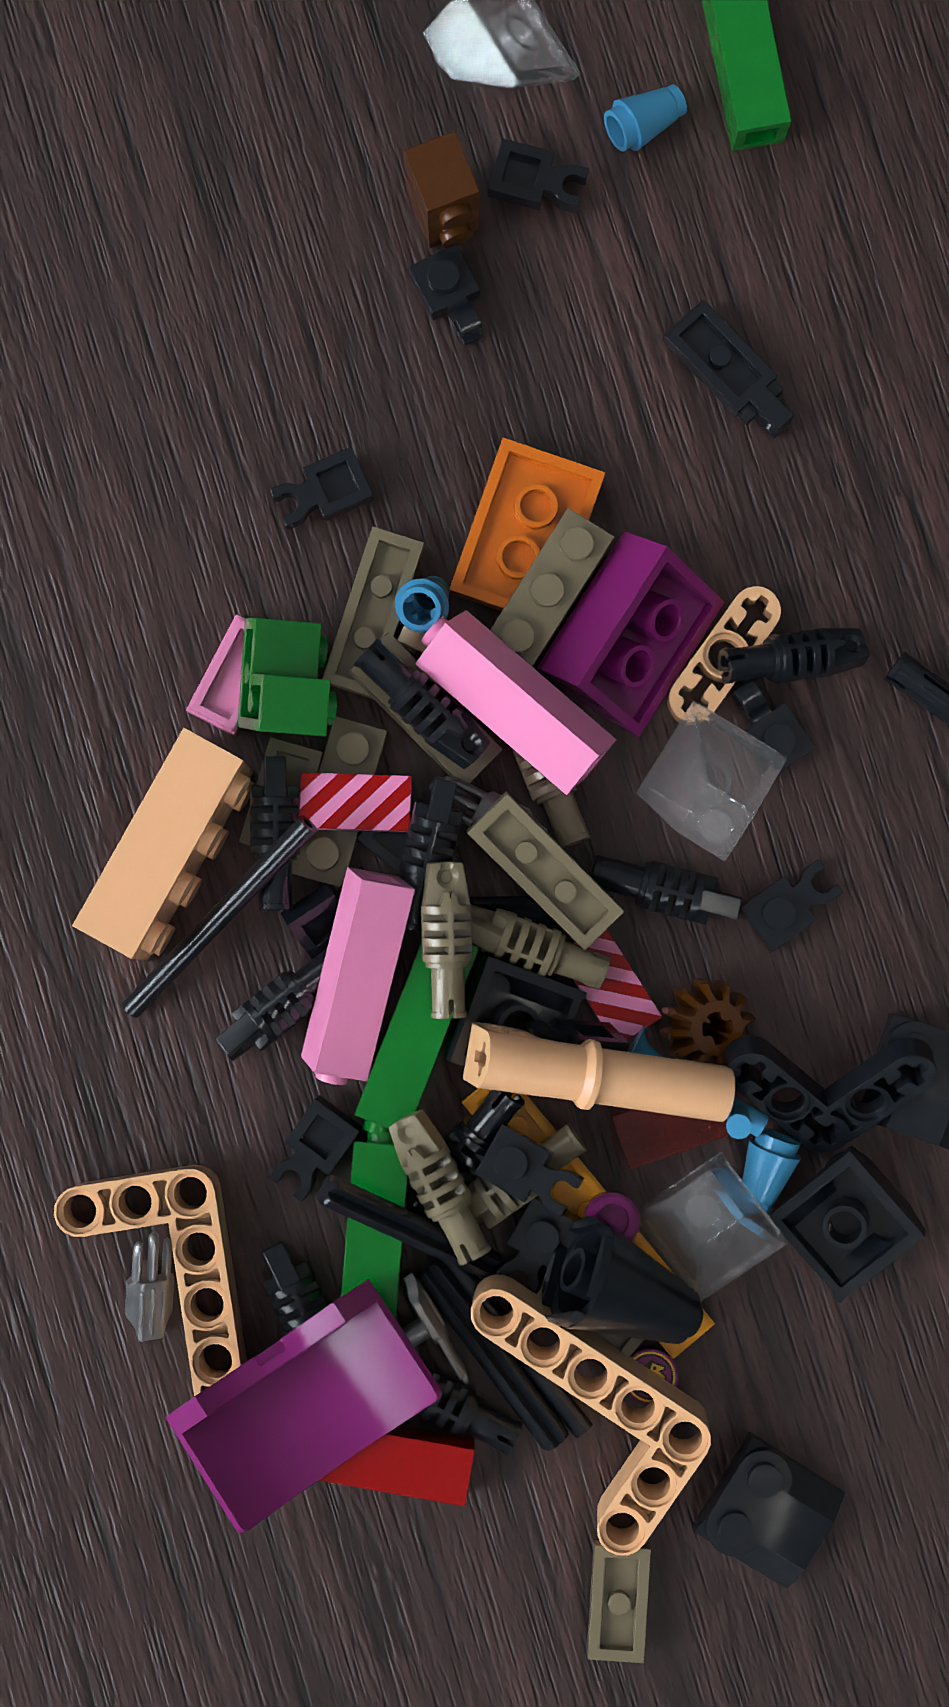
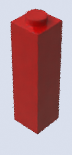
(412, 1465)

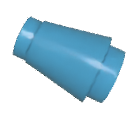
(643, 116)
(413, 607)
(769, 1165)

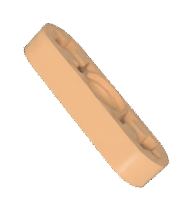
(734, 616)

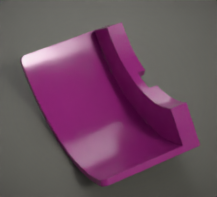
(304, 1406)

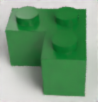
(281, 678)

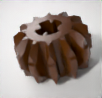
(693, 1011)

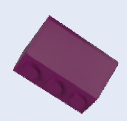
(631, 632)

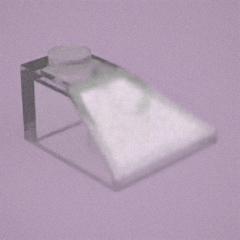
(499, 44)
(710, 780)
(710, 1227)

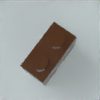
(442, 190)

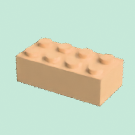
(165, 848)

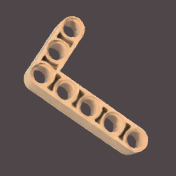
(191, 1273)
(605, 1395)

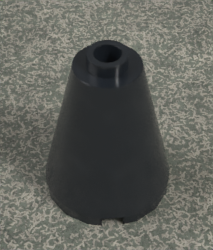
(617, 1288)

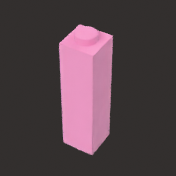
(514, 700)
(357, 975)

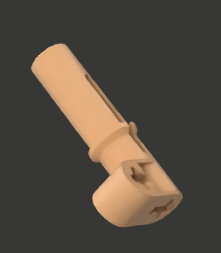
(590, 1075)

